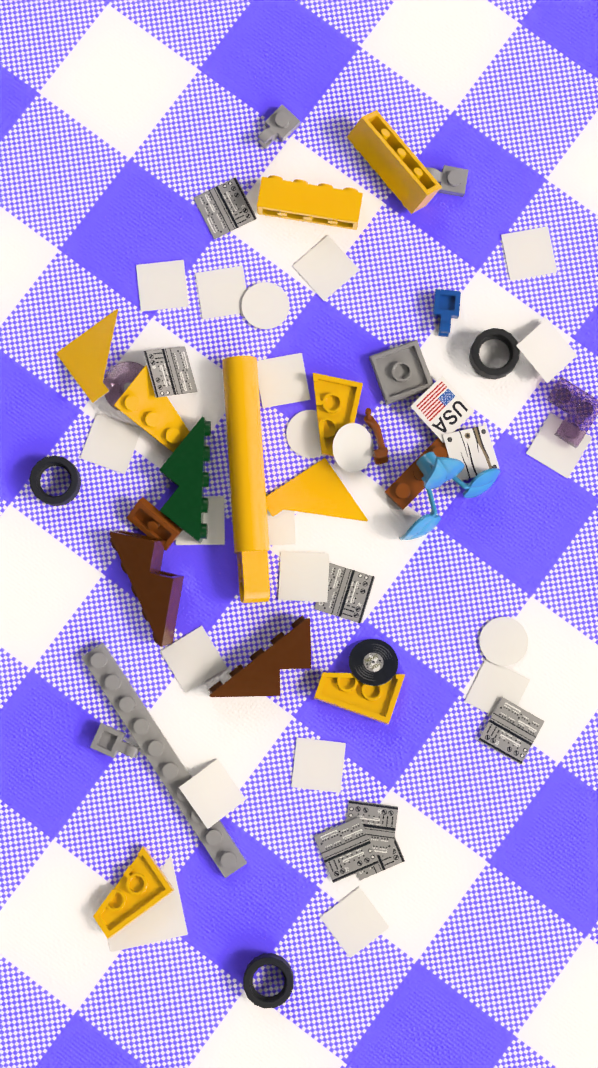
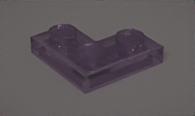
(580, 411)

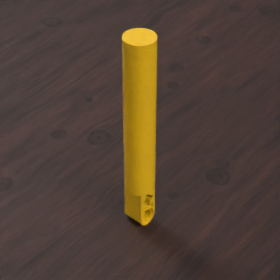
(247, 477)

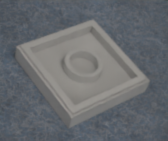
(401, 372)

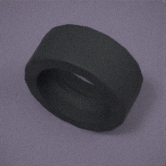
(498, 334)
(44, 464)
(270, 1001)

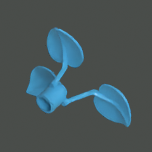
(436, 472)

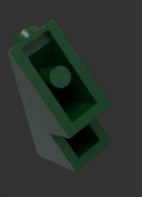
(187, 471)

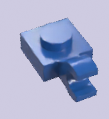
(446, 307)

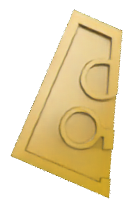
(335, 406)
(151, 413)
(365, 700)
(135, 893)

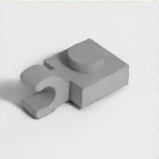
(279, 124)
(451, 179)
(110, 742)

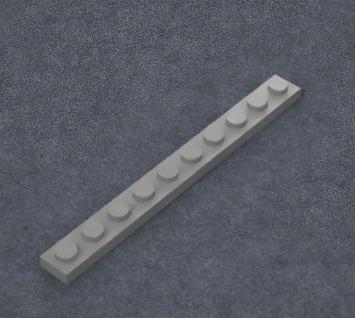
(160, 754)

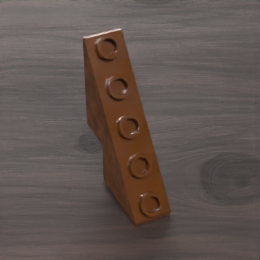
(155, 589)
(263, 673)

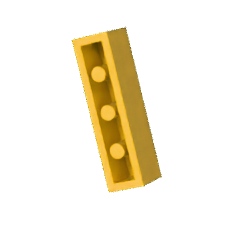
(393, 161)
(309, 202)

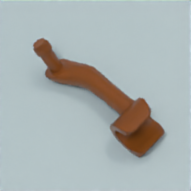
(381, 454)

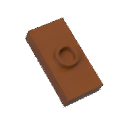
(154, 522)

